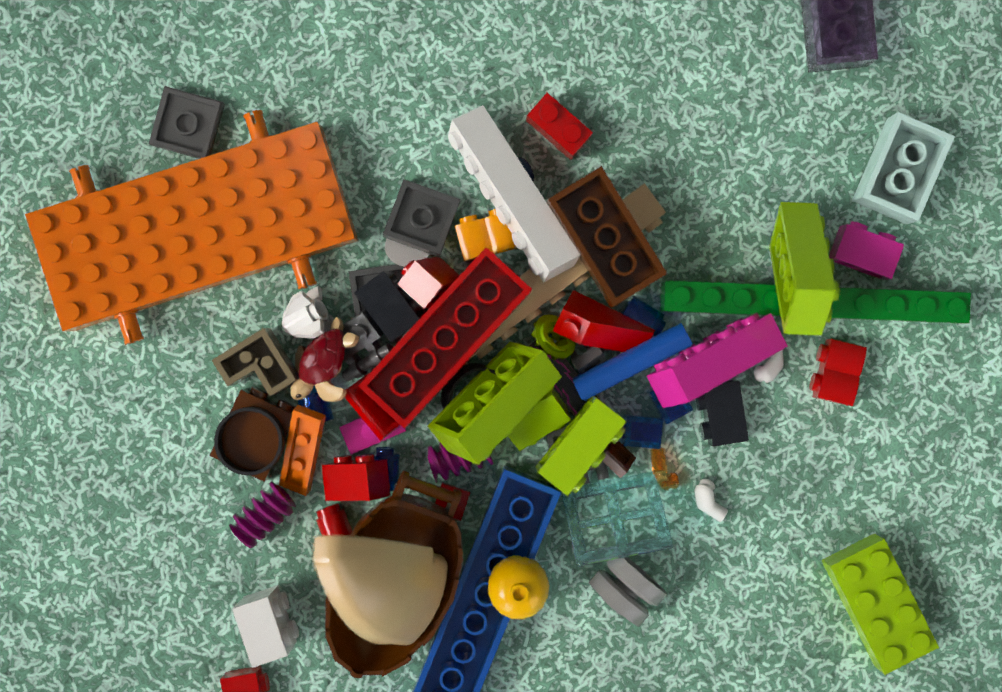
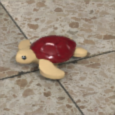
(322, 362)

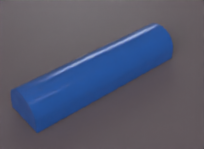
(632, 361)

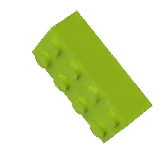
(802, 269)
(495, 403)
(880, 603)

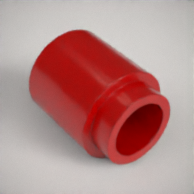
(333, 521)

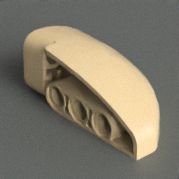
(381, 586)

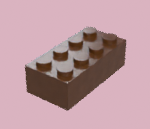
(606, 237)

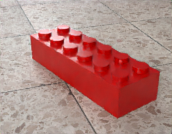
(445, 338)

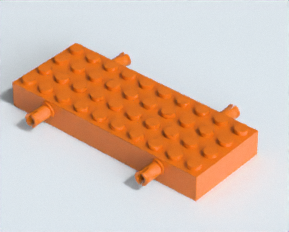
(191, 227)

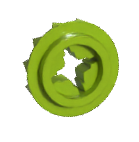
(543, 327)

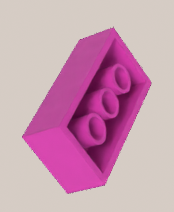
(716, 359)

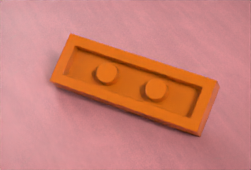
(302, 450)

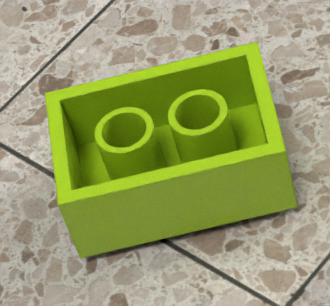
(581, 446)

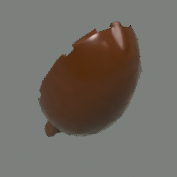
(409, 521)

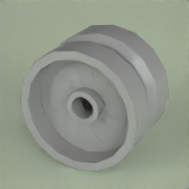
(624, 591)

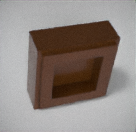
(618, 458)

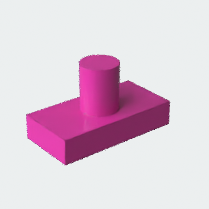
(359, 436)

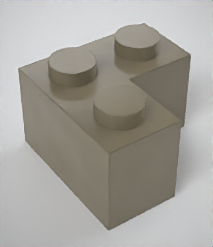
(259, 355)

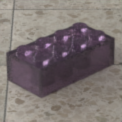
(839, 34)

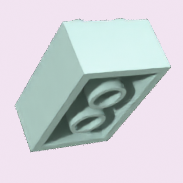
(903, 168)

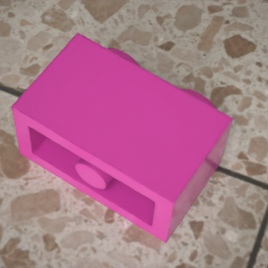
(866, 251)

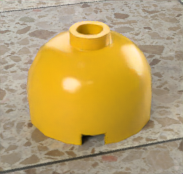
(518, 587)

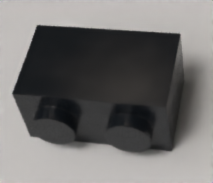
(388, 305)
(723, 415)

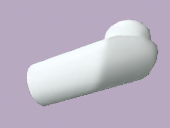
(770, 369)
(705, 500)

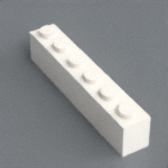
(513, 194)

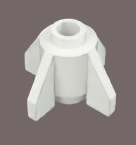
(306, 315)

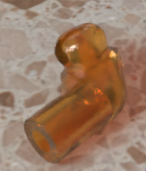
(660, 471)

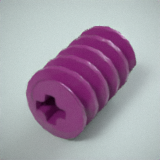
(443, 461)
(263, 515)

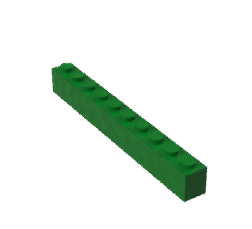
(851, 302)

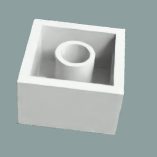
(266, 625)

